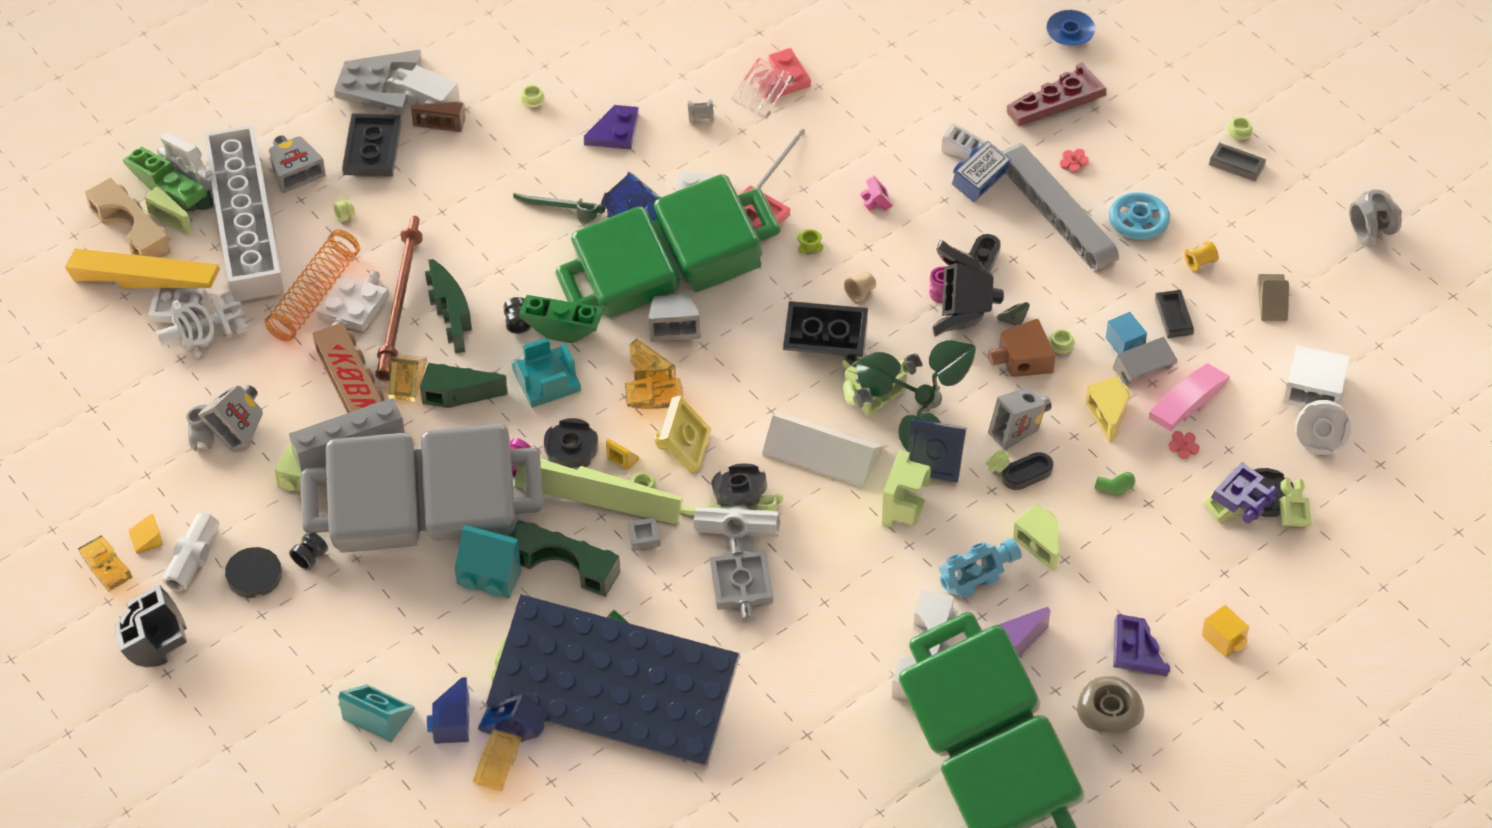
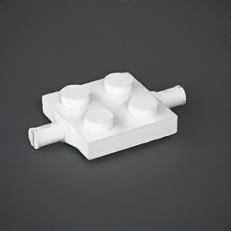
(185, 159)
(354, 302)

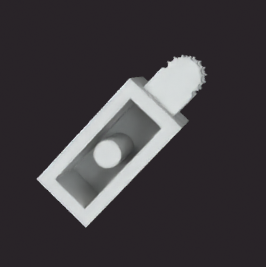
(424, 86)

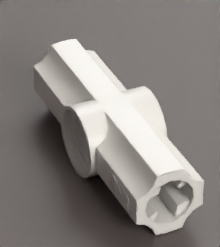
(753, 521)
(191, 552)

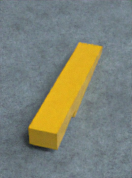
(140, 271)

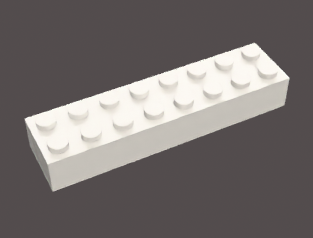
(243, 213)

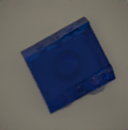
(628, 194)

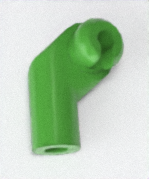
(1117, 485)

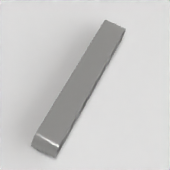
(1060, 208)

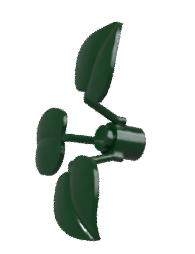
(948, 359)

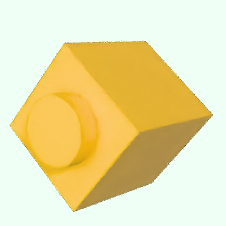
(1225, 631)

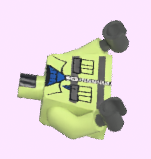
(862, 397)

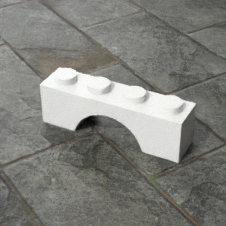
(929, 612)

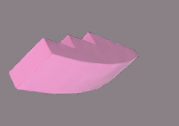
(1188, 396)

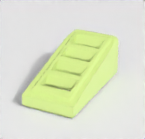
(167, 210)

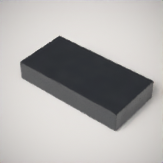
(1174, 313)

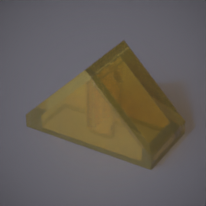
(406, 376)

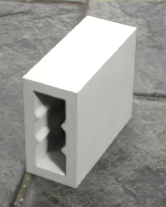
(1315, 377)

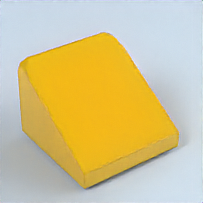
(620, 455)
(145, 534)

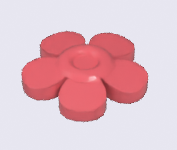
(1074, 160)
(1184, 444)

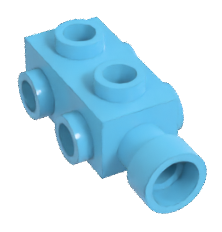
(972, 574)

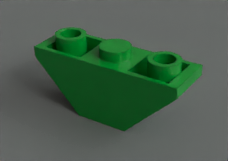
(559, 318)

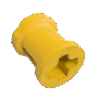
(1202, 255)

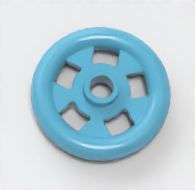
(1139, 215)

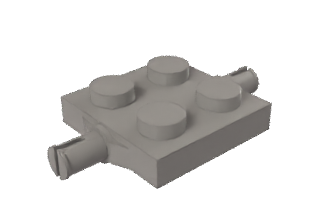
(741, 579)

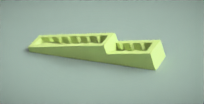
(605, 491)

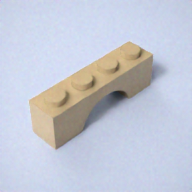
(111, 203)

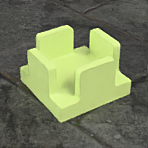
(904, 476)

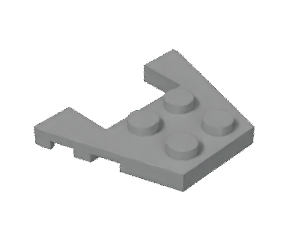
(366, 80)

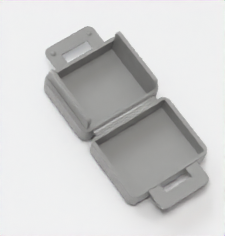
(390, 492)

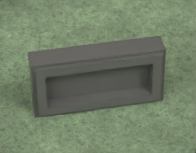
(1237, 161)

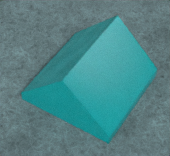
(374, 710)

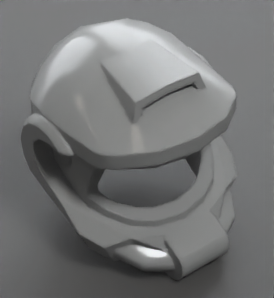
(1374, 213)

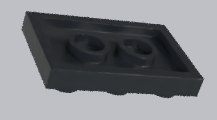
(372, 145)

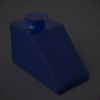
(451, 714)
(514, 716)

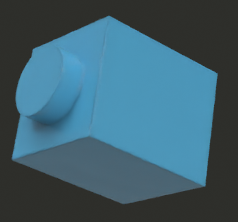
(1125, 333)

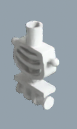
(178, 332)

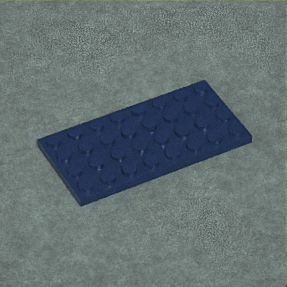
(616, 679)

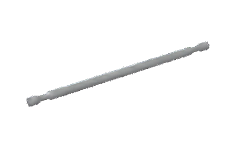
(780, 159)

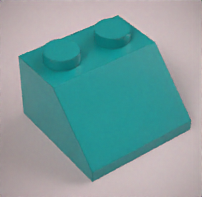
(487, 562)

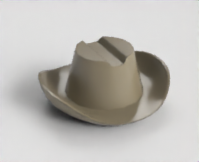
(1110, 705)

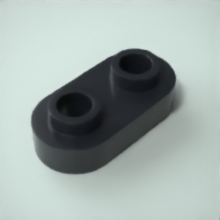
(980, 250)

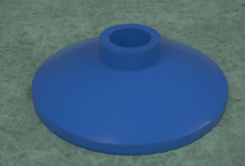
(1070, 27)

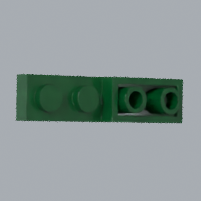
(450, 303)

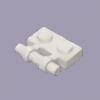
(163, 298)

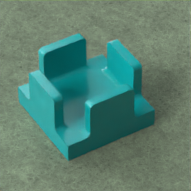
(546, 372)

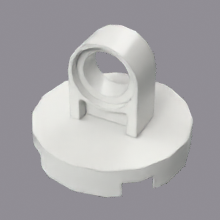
(1322, 427)

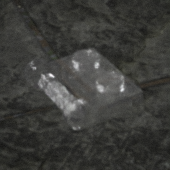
(756, 85)

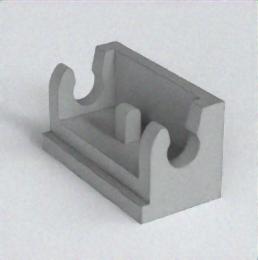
(1144, 360)

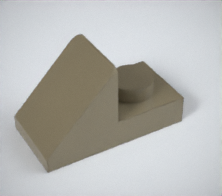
(1273, 297)

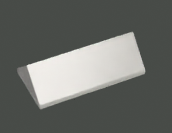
(821, 449)

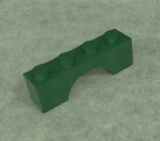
(595, 566)

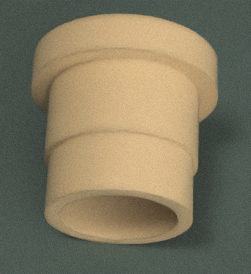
(859, 286)

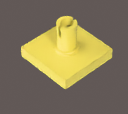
(684, 434)

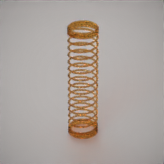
(285, 320)

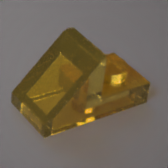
(650, 363)

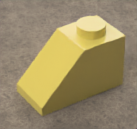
(1108, 404)

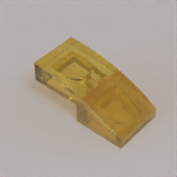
(647, 395)
(104, 563)
(496, 760)

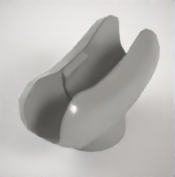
(197, 429)

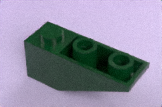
(457, 386)

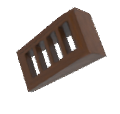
(448, 116)

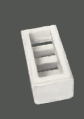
(955, 137)

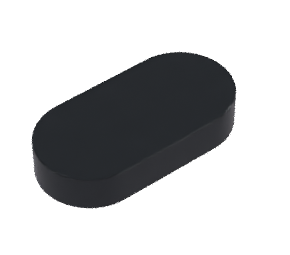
(1027, 471)

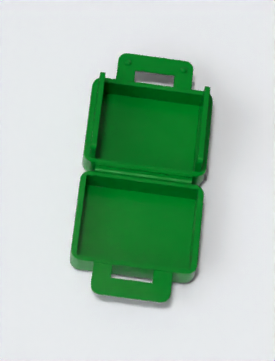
(696, 237)
(980, 711)

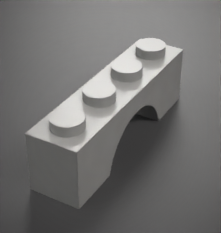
(377, 419)

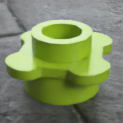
(810, 241)

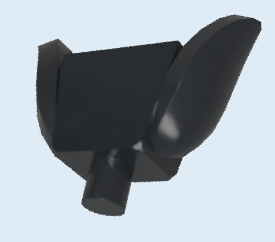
(966, 290)

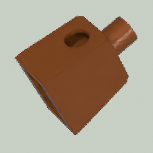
(1024, 350)

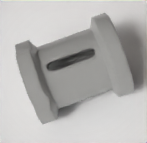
(700, 110)

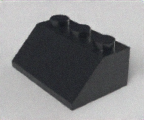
(826, 329)

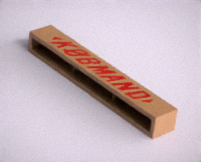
(346, 368)

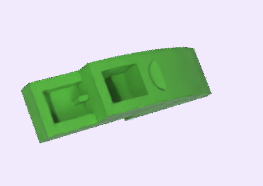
(159, 172)

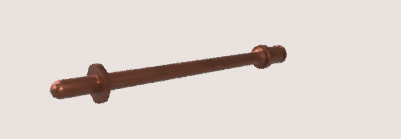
(410, 236)

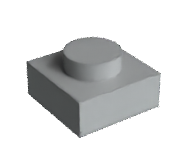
(643, 534)

